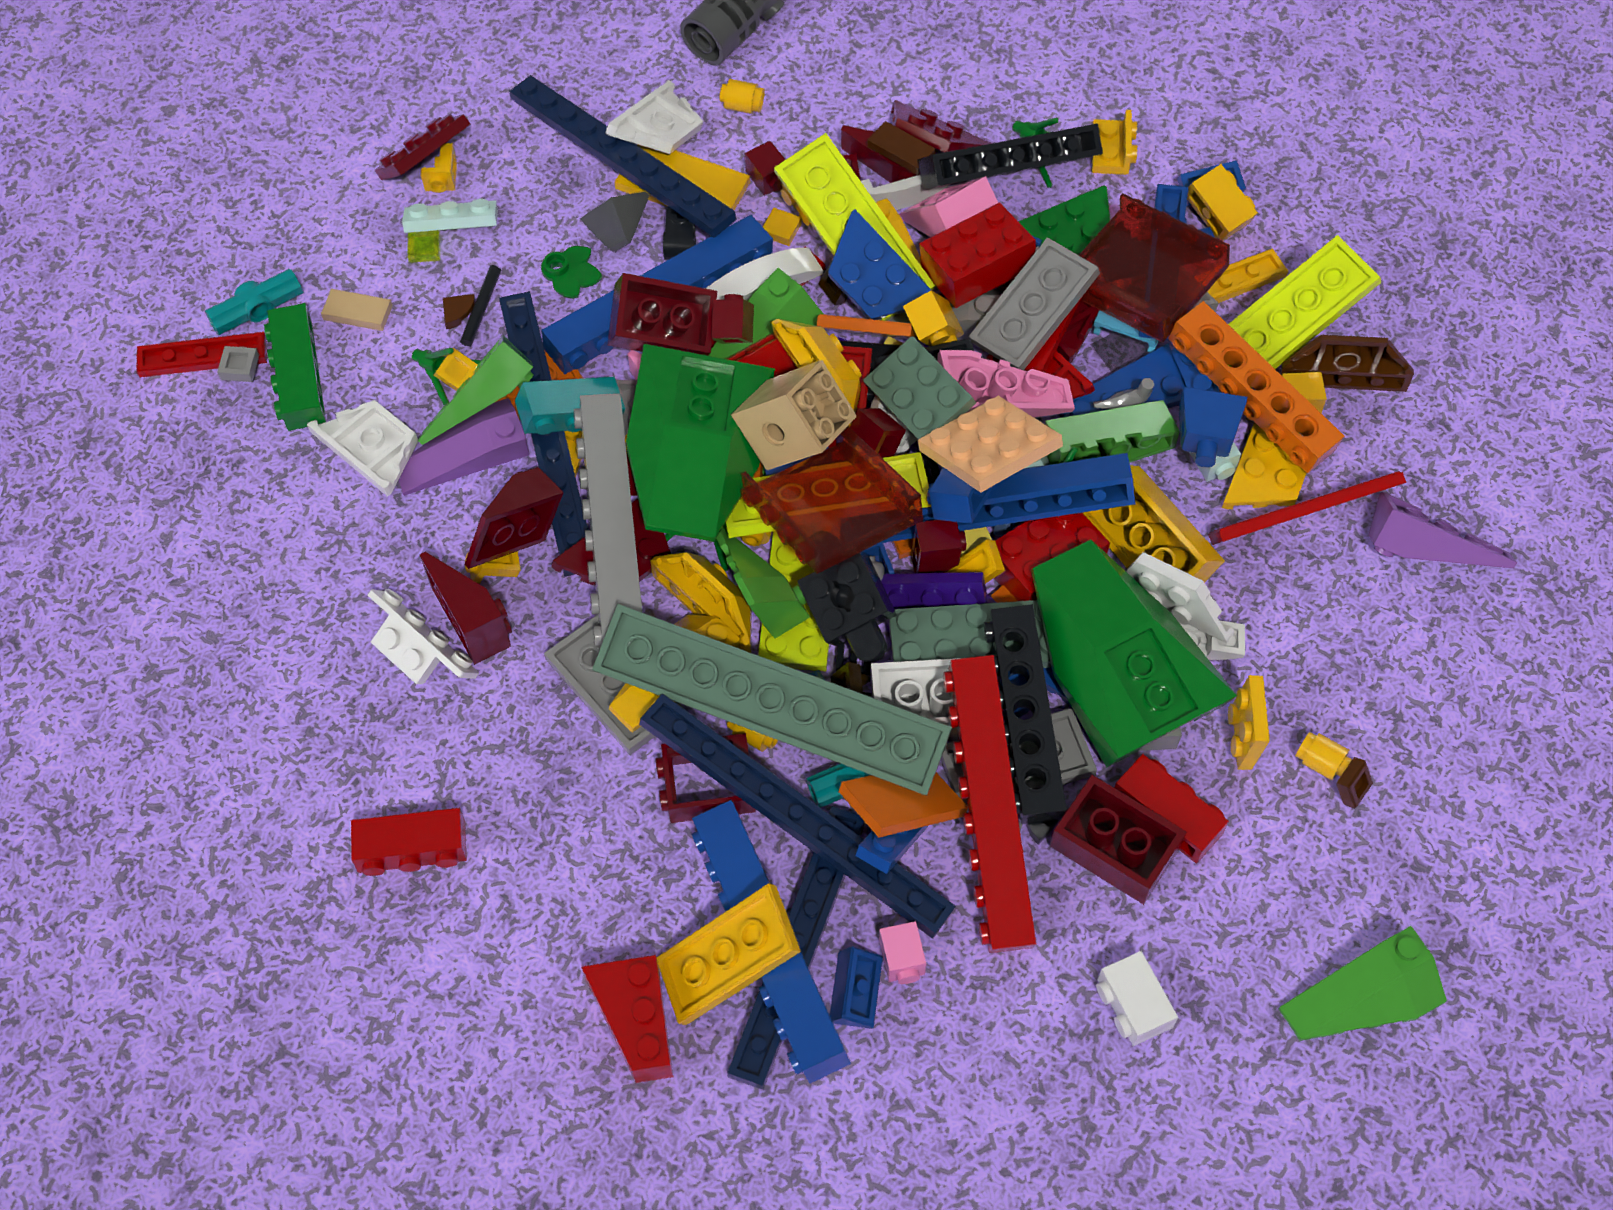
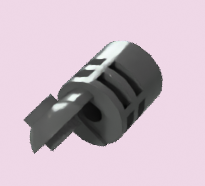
(723, 25)

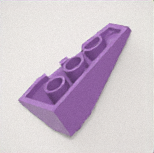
(469, 447)
(1408, 532)

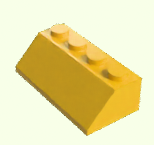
(1156, 529)

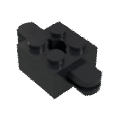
(850, 605)

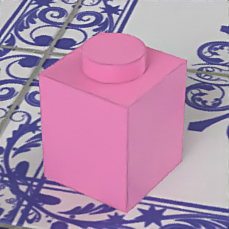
(902, 952)

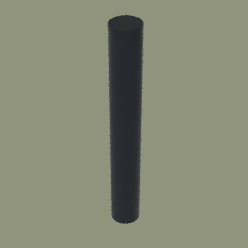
(480, 305)

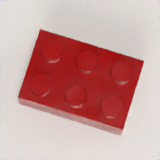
(977, 254)
(1037, 543)

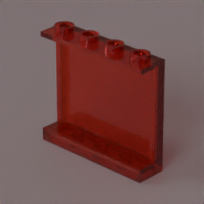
(1151, 267)
(835, 502)

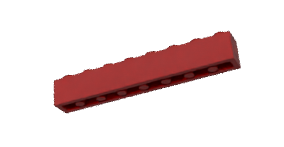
(991, 805)

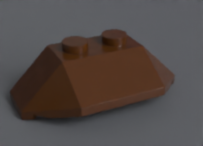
(1353, 363)

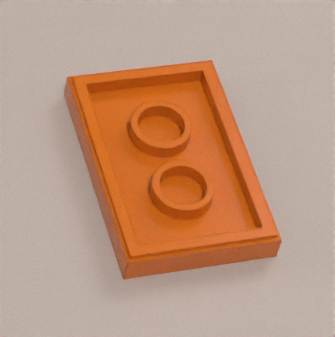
(866, 326)
(896, 809)

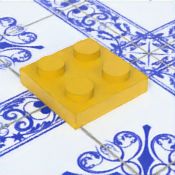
(1250, 723)

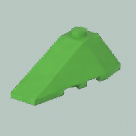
(775, 299)
(493, 379)
(764, 588)
(1377, 988)

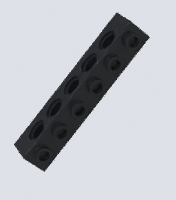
(1010, 156)
(1019, 625)

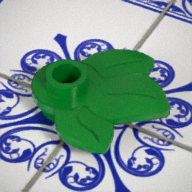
(573, 271)

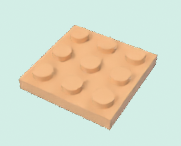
(990, 443)

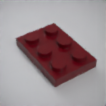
(420, 146)

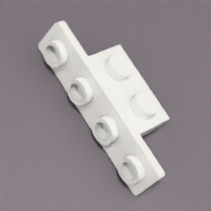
(413, 644)

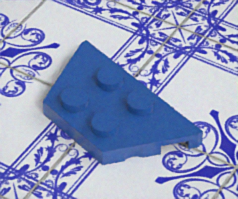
(873, 272)

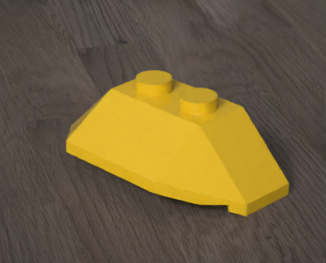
(812, 343)
(705, 591)

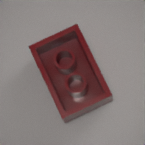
(661, 315)
(1117, 839)

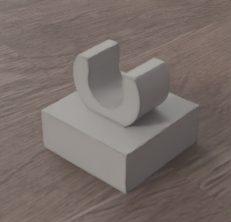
(238, 364)

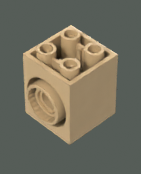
(794, 415)

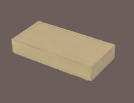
(356, 309)

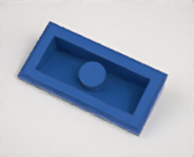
(856, 988)

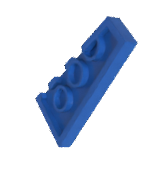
(1157, 366)

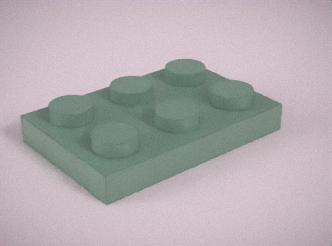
(918, 389)

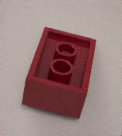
(516, 517)
(470, 609)

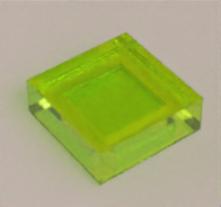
(424, 246)

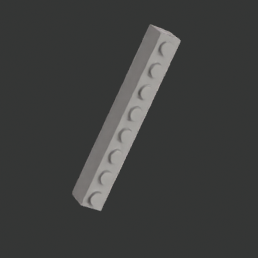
(607, 508)

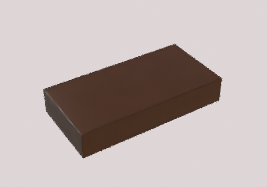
(899, 146)

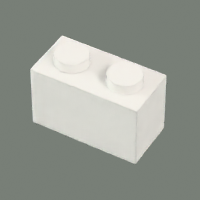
(1136, 999)

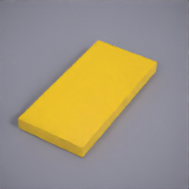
(715, 179)
(728, 954)

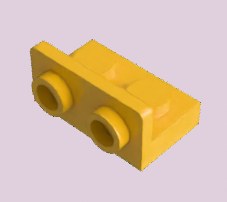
(1116, 145)

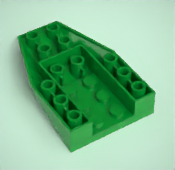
(686, 443)
(1121, 654)

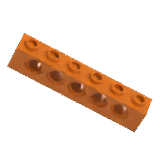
(1272, 389)

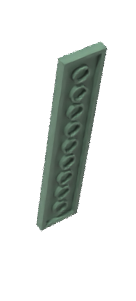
(772, 699)

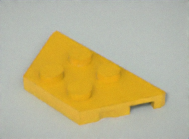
(1264, 475)

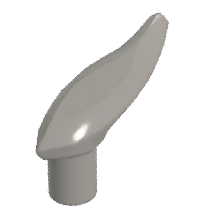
(1128, 397)

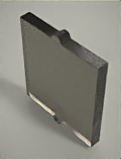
(1119, 350)

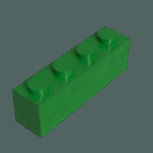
(295, 366)

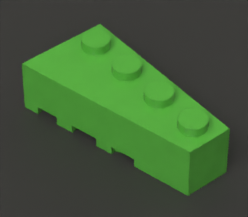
(1132, 429)

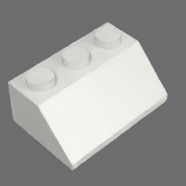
(915, 688)

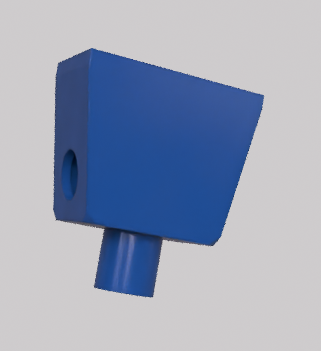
(1209, 423)

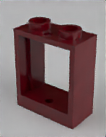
(686, 811)

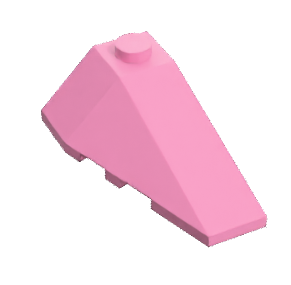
(1030, 390)

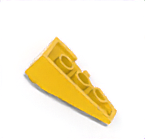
(633, 702)

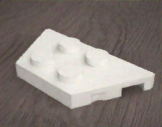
(657, 121)
(369, 442)
(1181, 595)

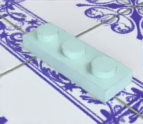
(450, 216)

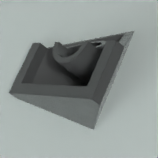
(616, 219)

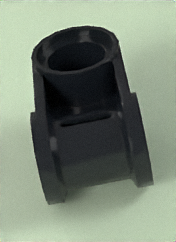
(678, 234)

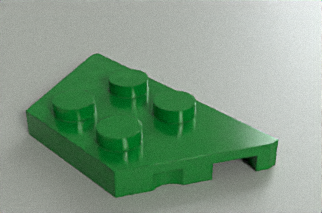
(1073, 221)

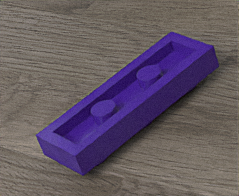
(935, 589)

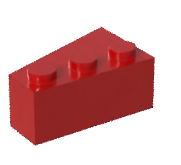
(635, 1013)

